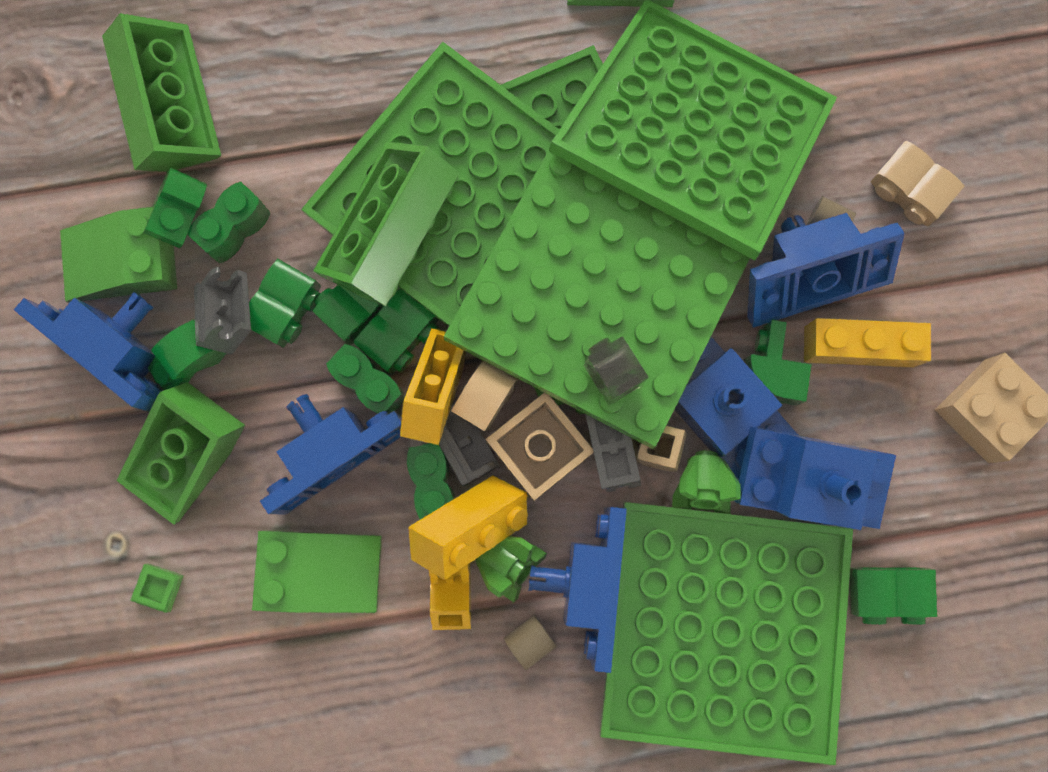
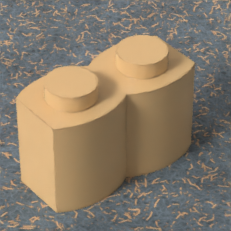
(916, 184)

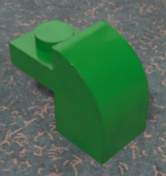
(175, 207)
(179, 357)
(784, 378)

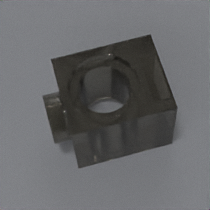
(614, 369)

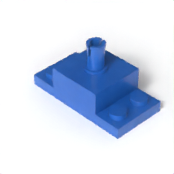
(821, 266)
(101, 344)
(725, 401)
(326, 452)
(815, 479)
(591, 586)

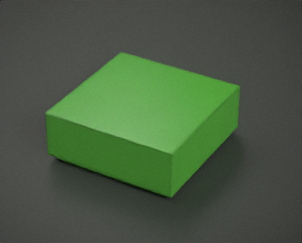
(157, 588)

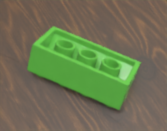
(160, 93)
(387, 221)

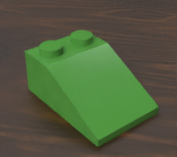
(115, 258)
(179, 450)
(316, 572)

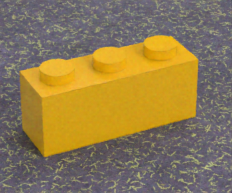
(867, 342)
(432, 389)
(468, 526)

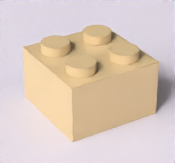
(996, 409)
(539, 446)

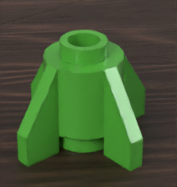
(707, 484)
(508, 566)

